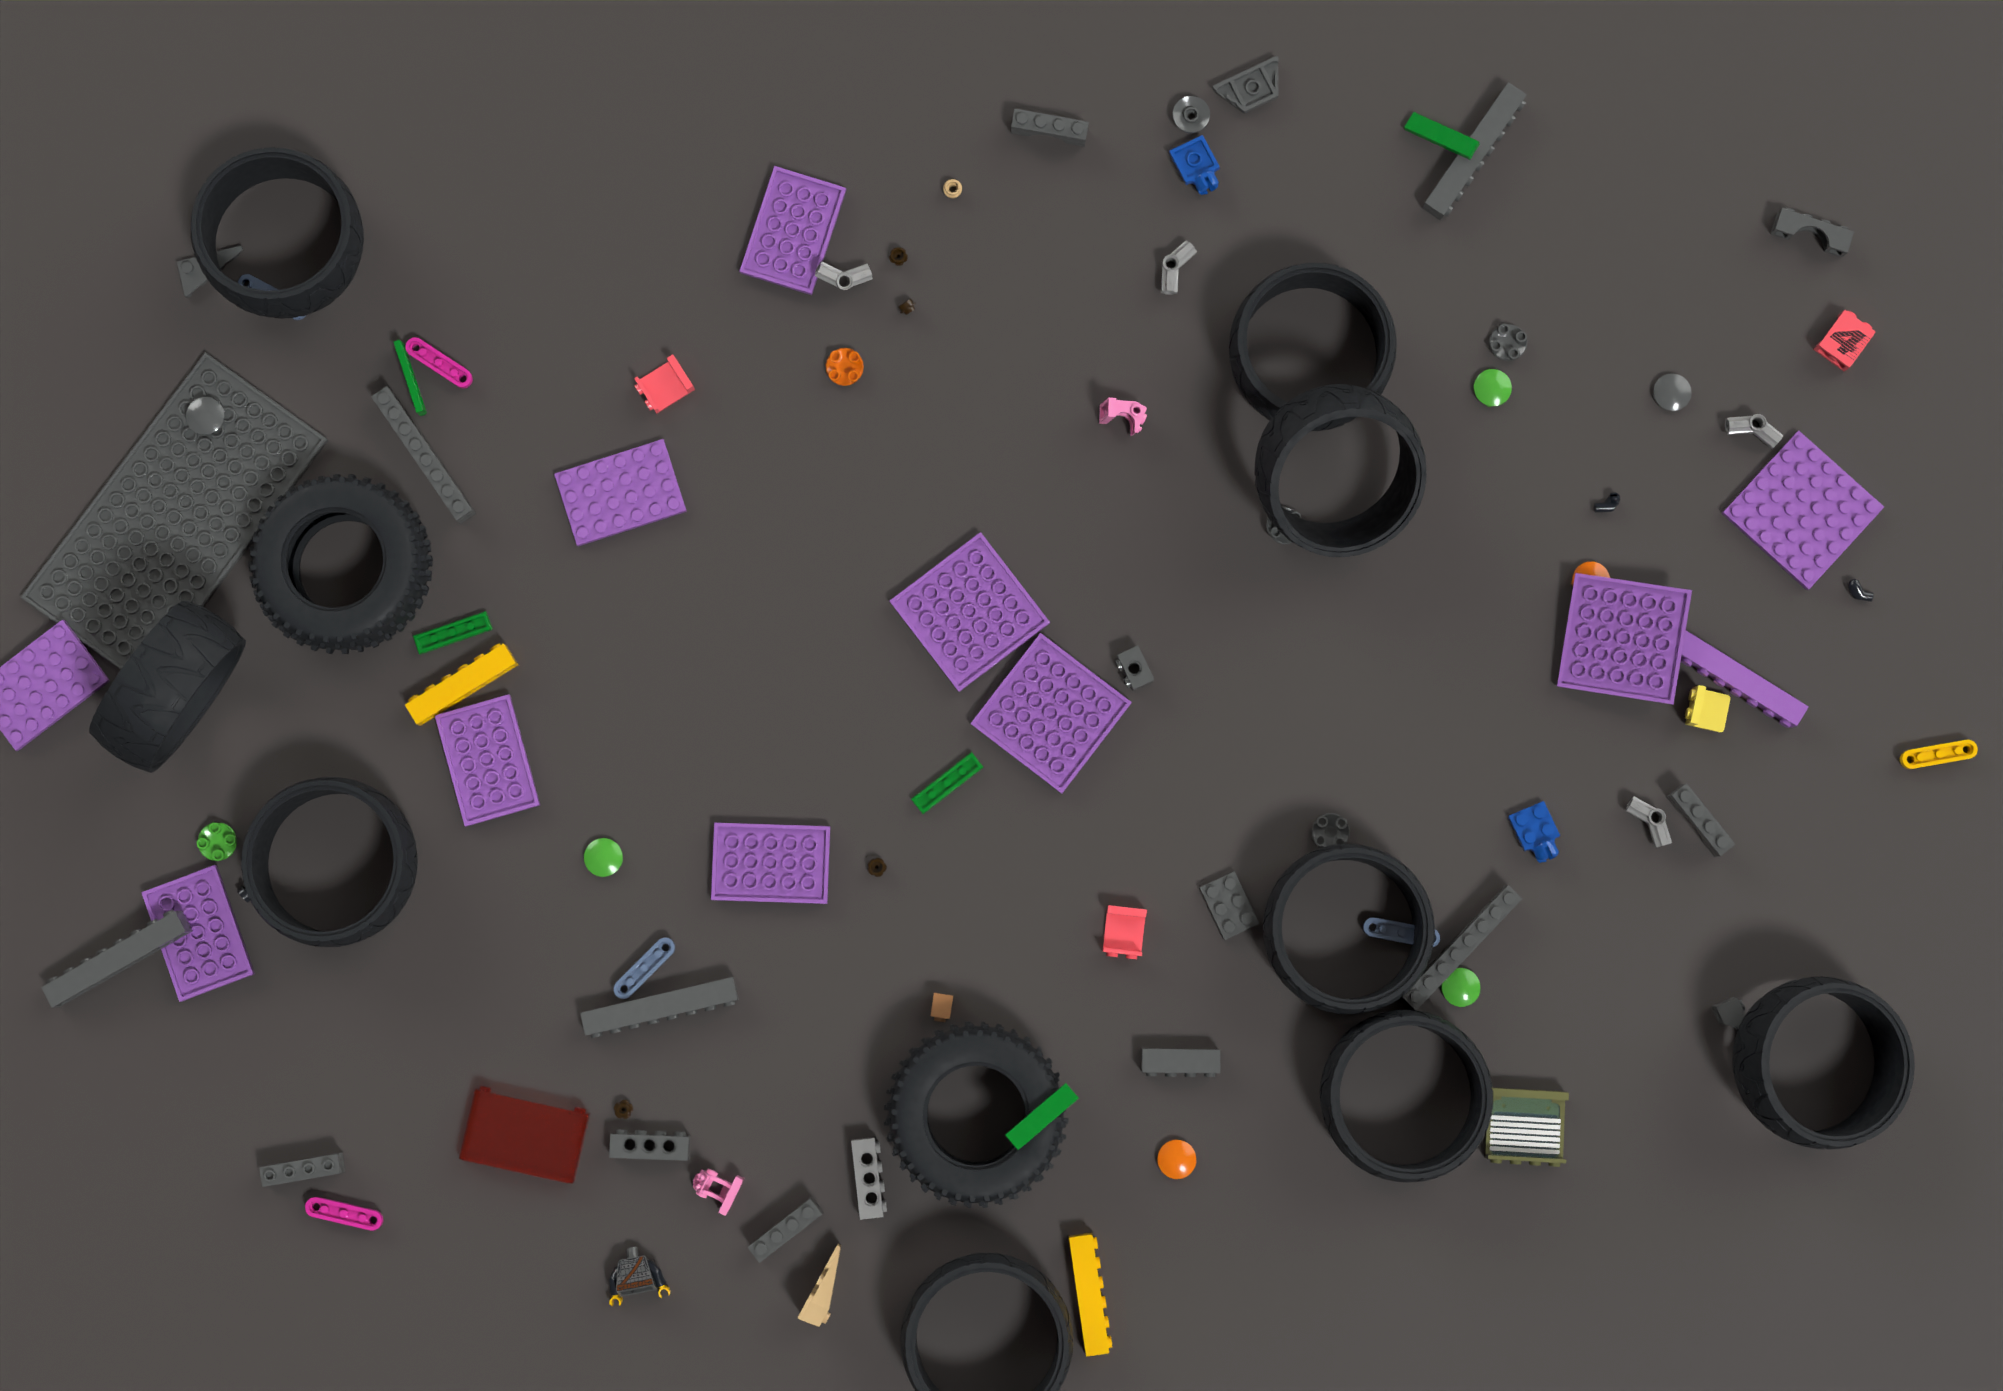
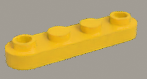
(1938, 754)

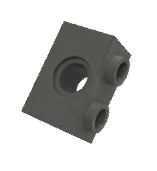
(1130, 657)

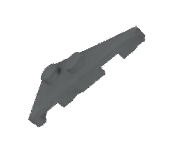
(192, 275)

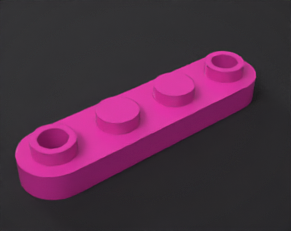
(438, 362)
(344, 1213)

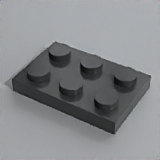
(1229, 905)

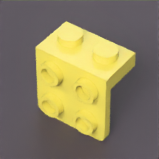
(1707, 709)

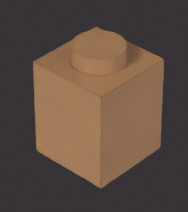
(941, 1007)

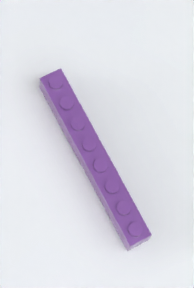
(1742, 681)

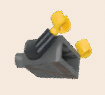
(635, 1276)

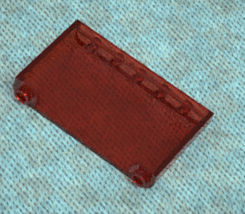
(524, 1136)

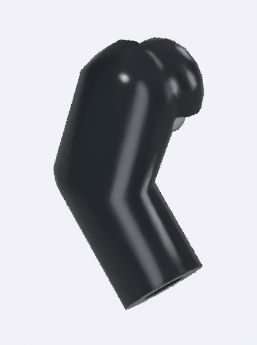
(1609, 505)
(1857, 591)

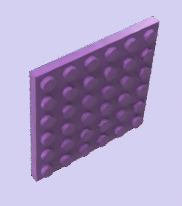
(1802, 510)
(969, 612)
(1624, 638)
(1051, 713)

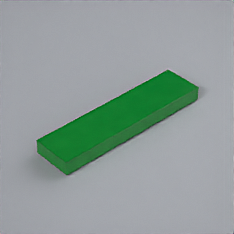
(1441, 135)
(410, 377)
(452, 632)
(947, 783)
(1042, 1116)

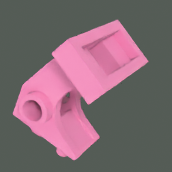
(1111, 408)
(703, 1181)

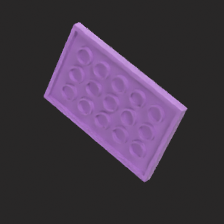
(792, 230)
(620, 492)
(45, 684)
(487, 760)
(770, 863)
(214, 949)

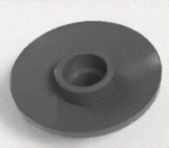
(1194, 106)

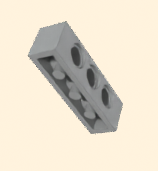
(866, 1209)

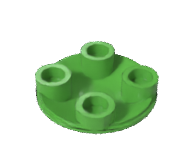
(1492, 387)
(217, 841)
(603, 857)
(1461, 987)

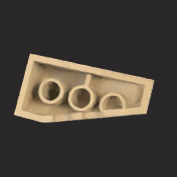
(818, 1303)

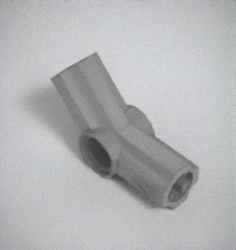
(1179, 257)
(832, 275)
(1743, 425)
(1643, 811)

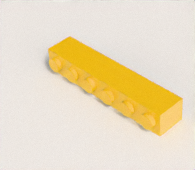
(461, 684)
(1089, 1294)

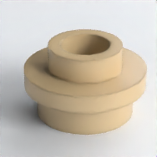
(952, 183)

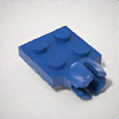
(1196, 164)
(1536, 831)

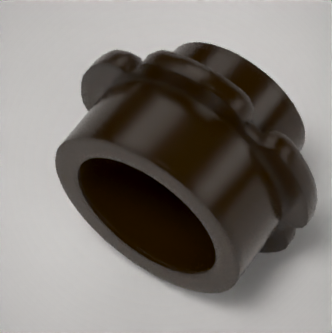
(898, 251)
(907, 307)
(877, 862)
(618, 1109)

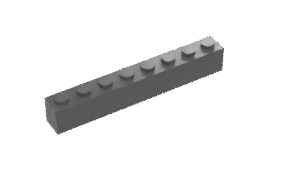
(1486, 133)
(423, 455)
(1461, 946)
(116, 959)
(659, 1006)

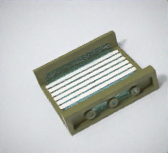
(1526, 1127)

